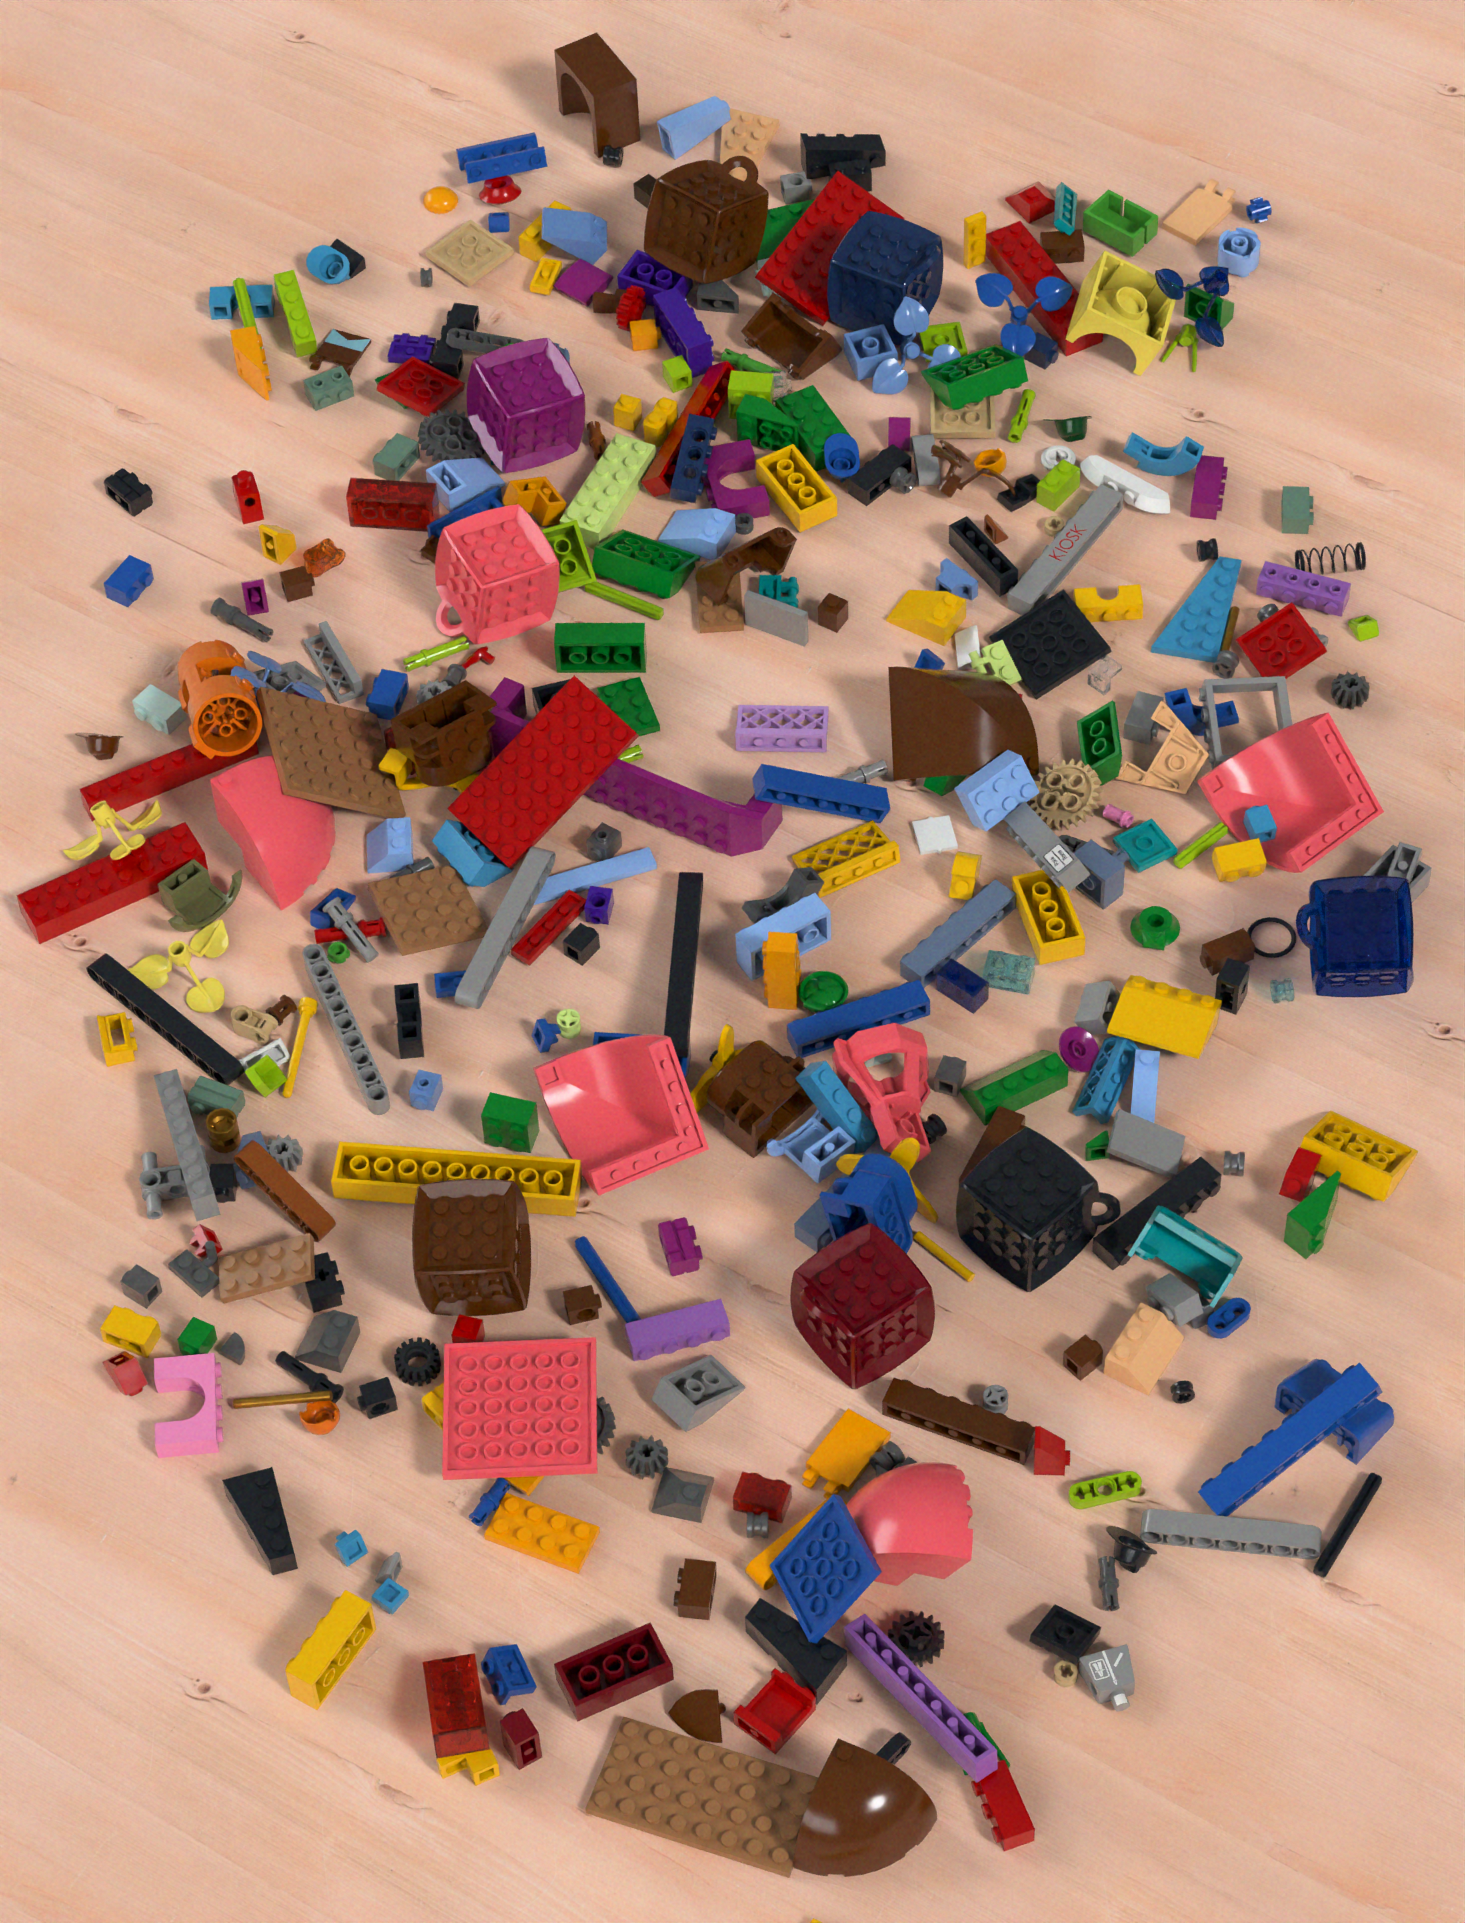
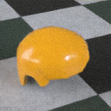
(991, 459)

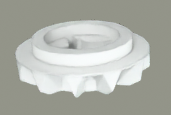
(1049, 455)

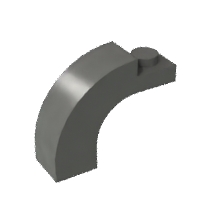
(800, 884)

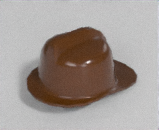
(101, 746)

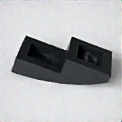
(1025, 492)

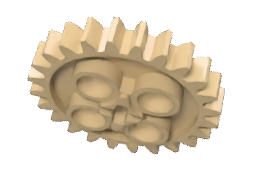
(1066, 794)

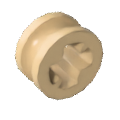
(1053, 520)
(1062, 1666)

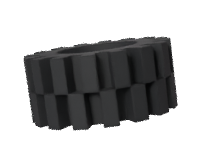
(417, 1349)

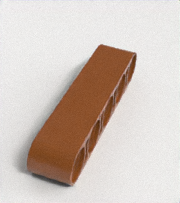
(284, 1190)

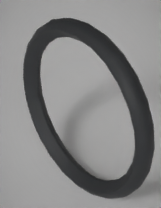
(1282, 922)

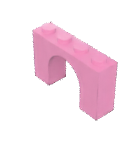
(201, 1432)

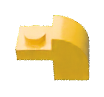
(964, 875)
(480, 1764)

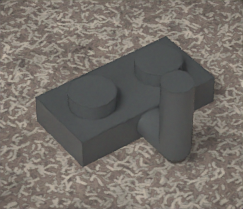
(196, 1272)

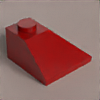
(1032, 202)

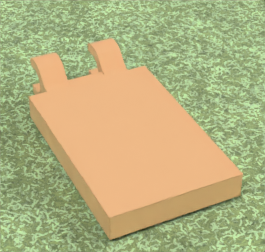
(1200, 213)

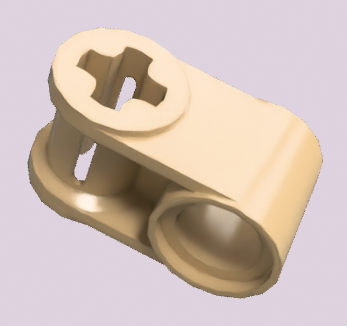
(255, 1026)

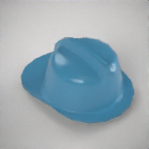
(328, 264)

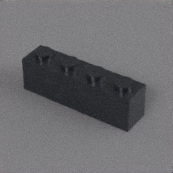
(983, 556)

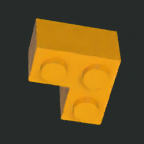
(536, 497)

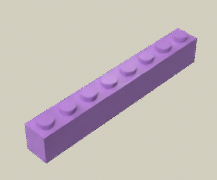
(921, 1698)

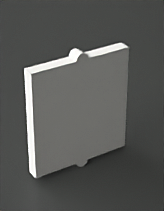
(934, 835)

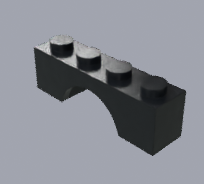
(446, 357)

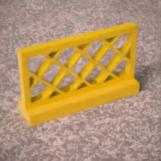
(852, 868)

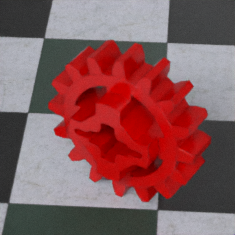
(630, 307)

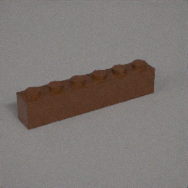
(959, 1420)

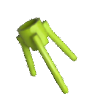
(1186, 337)

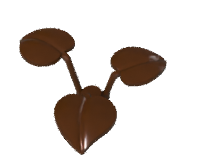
(951, 481)

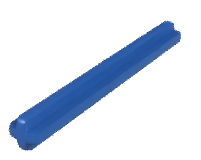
(606, 1280)

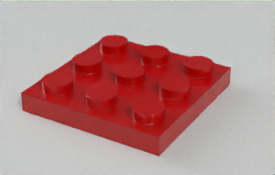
(420, 386)
(1281, 644)

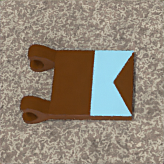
(341, 349)

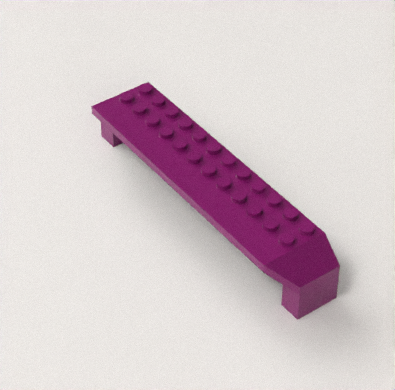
(649, 797)

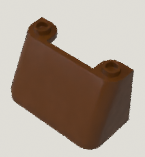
(790, 338)
(764, 552)

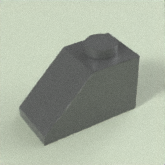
(717, 298)

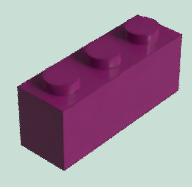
(1208, 487)

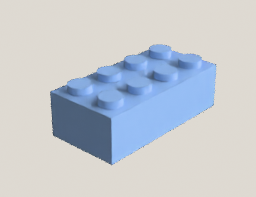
(806, 918)

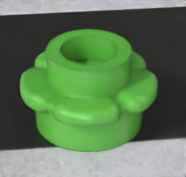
(338, 948)

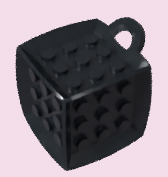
(1029, 1209)

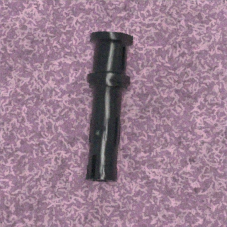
(314, 1380)

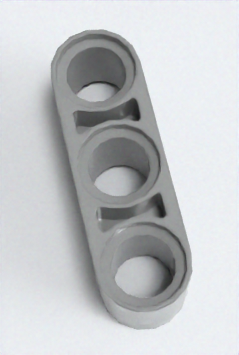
(925, 465)

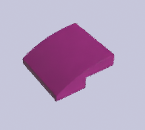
(582, 281)

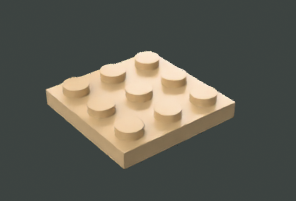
(469, 252)
(972, 421)

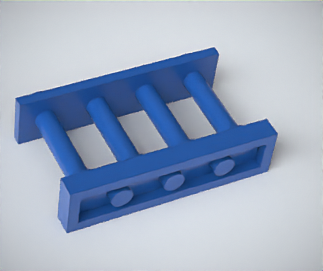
(501, 157)
(487, 501)

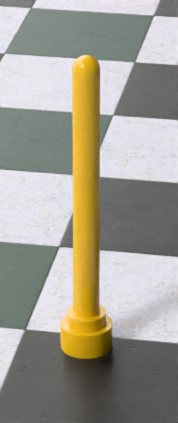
(307, 1008)

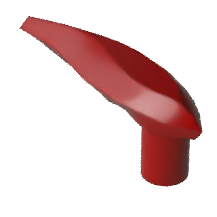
(477, 656)

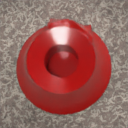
(499, 190)

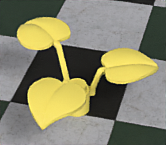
(105, 817)
(211, 942)

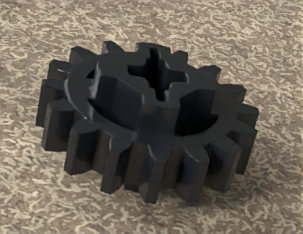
(914, 1627)

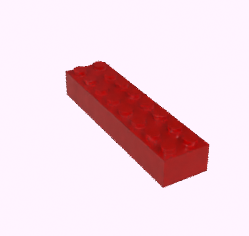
(1025, 263)
(107, 884)

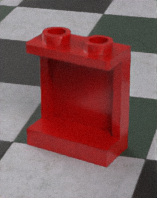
(776, 1711)

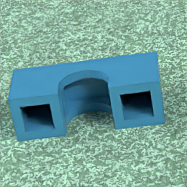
(224, 301)

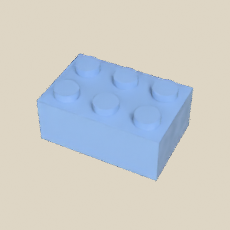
(996, 790)

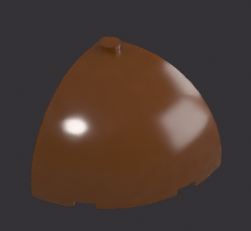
(861, 1815)

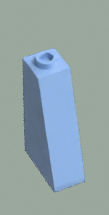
(692, 125)

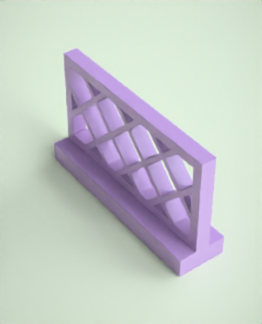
(782, 737)

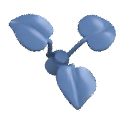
(908, 320)
(270, 664)

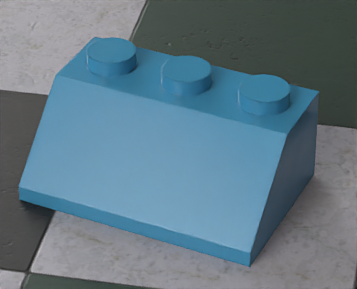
(469, 855)

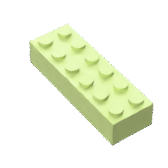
(610, 488)

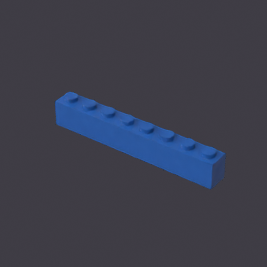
(1290, 1441)

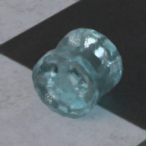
(1282, 990)

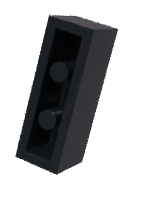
(875, 475)

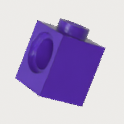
(599, 905)

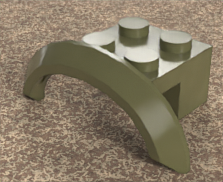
(195, 898)

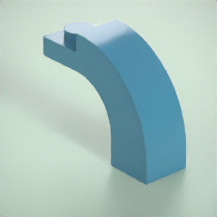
(1164, 460)

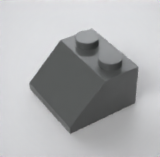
(329, 1340)

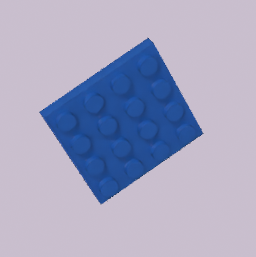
(825, 1568)

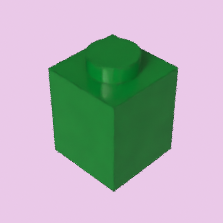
(197, 1338)

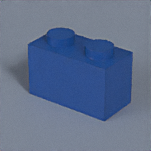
(128, 581)
(388, 694)

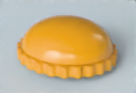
(440, 200)

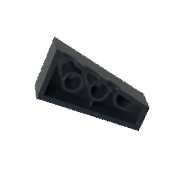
(261, 1511)

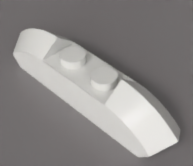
(1135, 490)

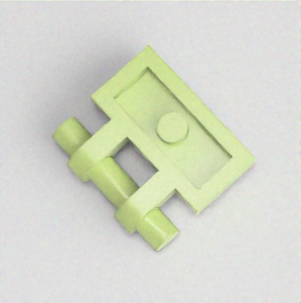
(998, 660)

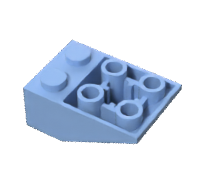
(462, 480)

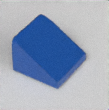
(499, 222)

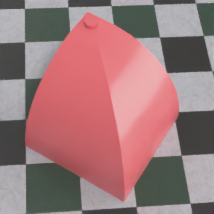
(1308, 787)
(622, 1109)

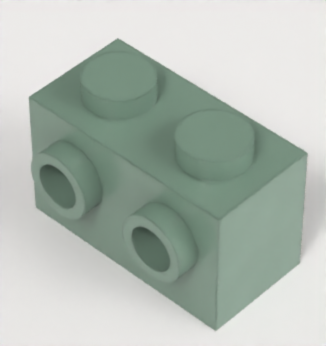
(328, 388)

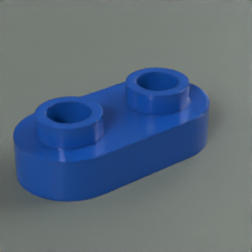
(1227, 1319)

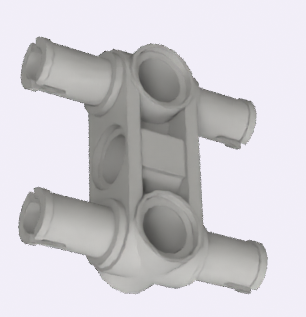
(161, 1183)

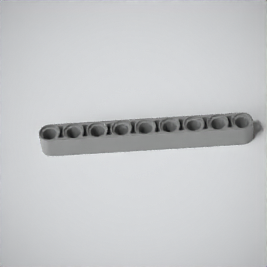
(505, 927)
(346, 1029)

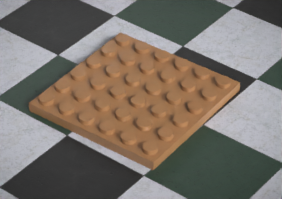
(329, 753)

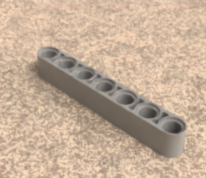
(1230, 1534)

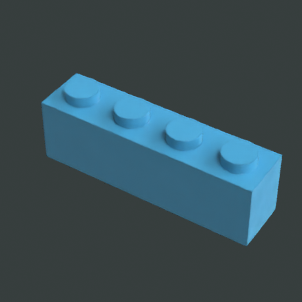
(837, 1104)

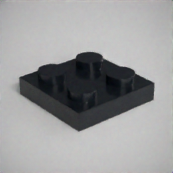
(1065, 1634)

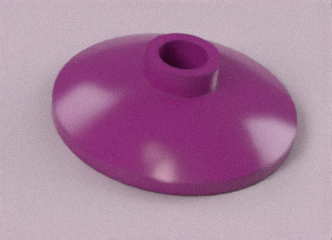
(1078, 1049)

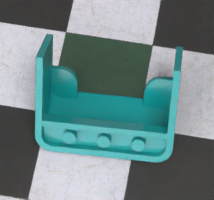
(1188, 1251)

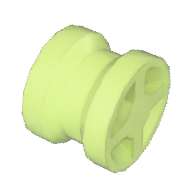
(568, 1017)

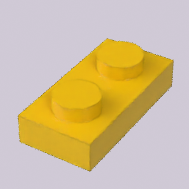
(545, 276)

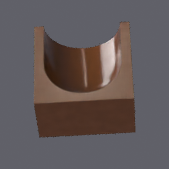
(599, 84)

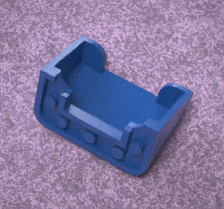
(1357, 1433)

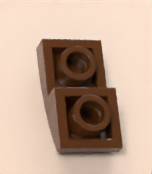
(606, 302)

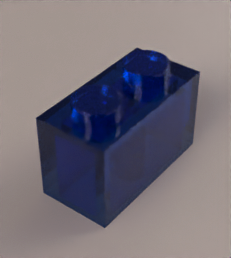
(962, 985)

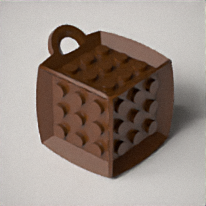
(706, 219)
(471, 1247)

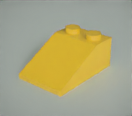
(929, 614)

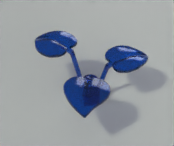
(1214, 281)

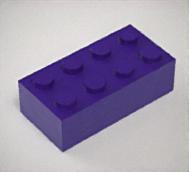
(683, 331)

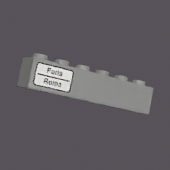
(1045, 847)

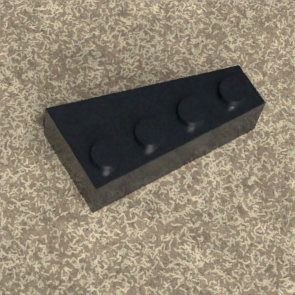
(822, 149)
(783, 1638)

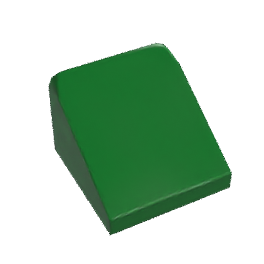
(1097, 1147)

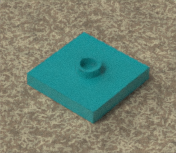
(1145, 845)

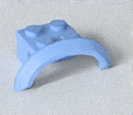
(814, 1147)

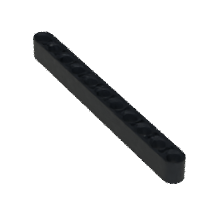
(683, 961)

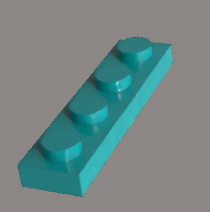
(1065, 209)

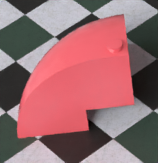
(280, 835)
(915, 1521)

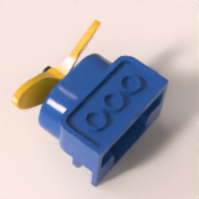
(877, 1193)

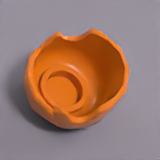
(320, 1417)

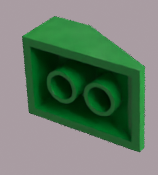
(1311, 1218)

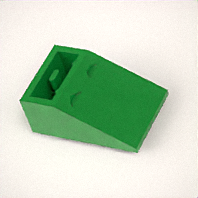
(765, 424)

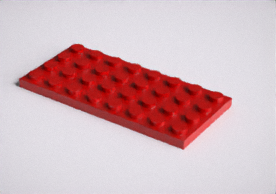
(803, 258)
(543, 772)

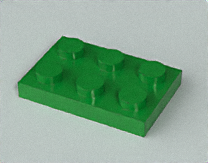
(631, 704)

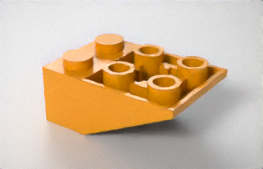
(250, 359)

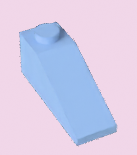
(1145, 1084)

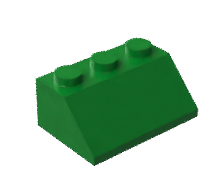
(1101, 742)

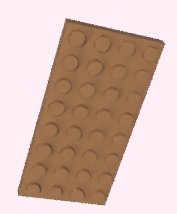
(702, 1796)

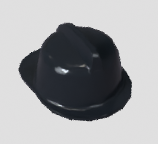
(1129, 1549)

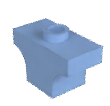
(956, 581)

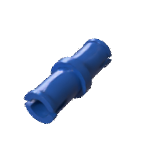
(489, 1501)

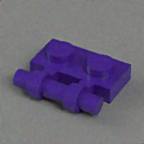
(406, 346)

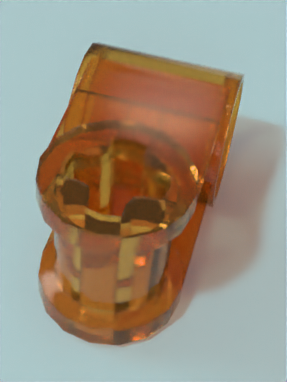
(320, 557)

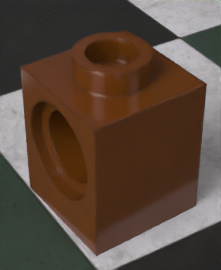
(581, 1304)

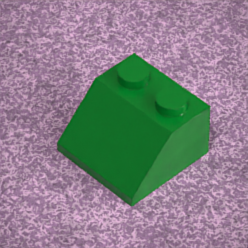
(1197, 301)

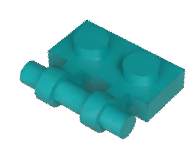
(772, 587)

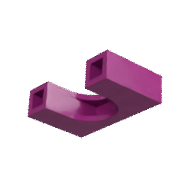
(732, 459)

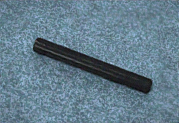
(1347, 1525)

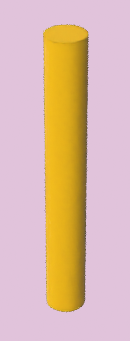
(944, 1256)

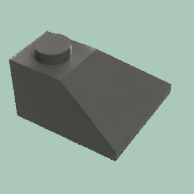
(683, 1495)

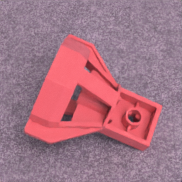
(895, 1101)

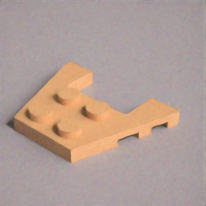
(1176, 761)

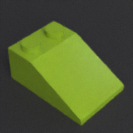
(572, 555)

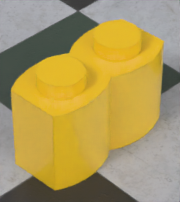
(660, 421)

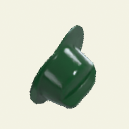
(1072, 428)

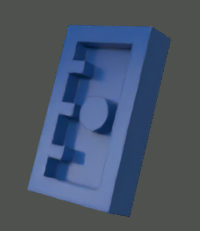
(507, 1673)

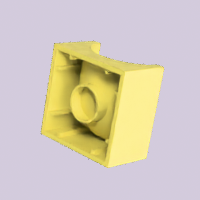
(1125, 304)

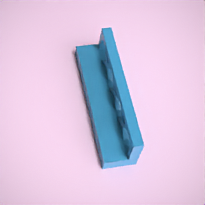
(1109, 1078)

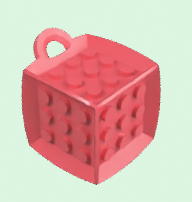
(495, 575)

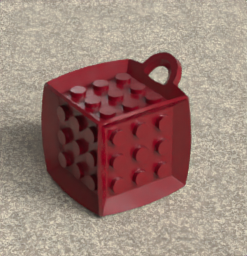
(862, 1305)

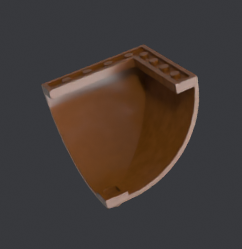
(955, 723)

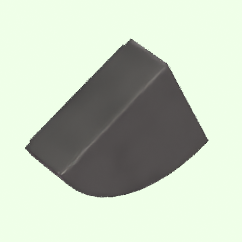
(234, 1349)

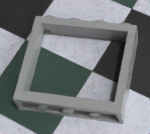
(1229, 685)

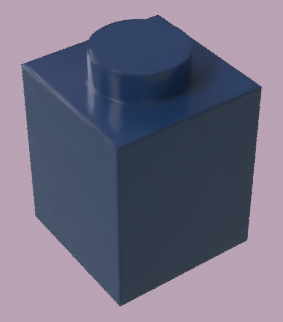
(1043, 352)

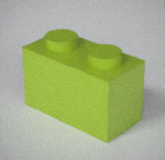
(1058, 485)

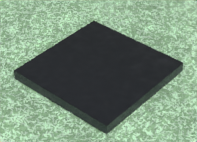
(1051, 643)

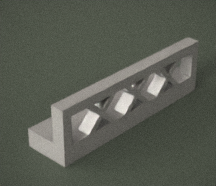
(340, 659)

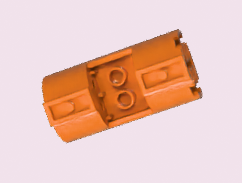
(219, 705)

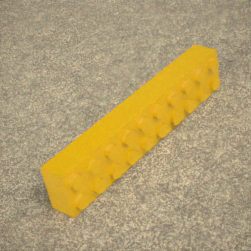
(395, 1172)

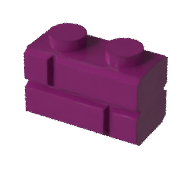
(679, 1246)

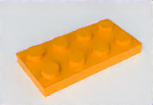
(542, 1533)

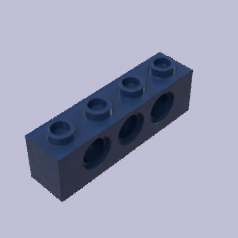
(696, 428)

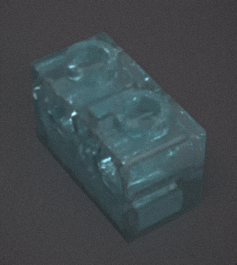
(1009, 971)

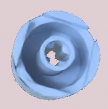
(1239, 251)

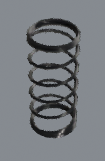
(1359, 547)

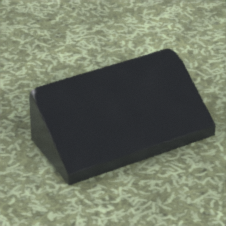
(356, 260)

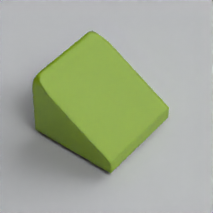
(1364, 627)

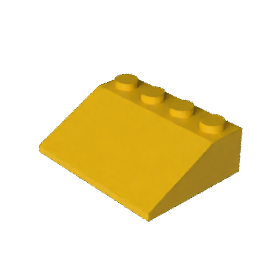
(1165, 1016)
(1360, 1154)

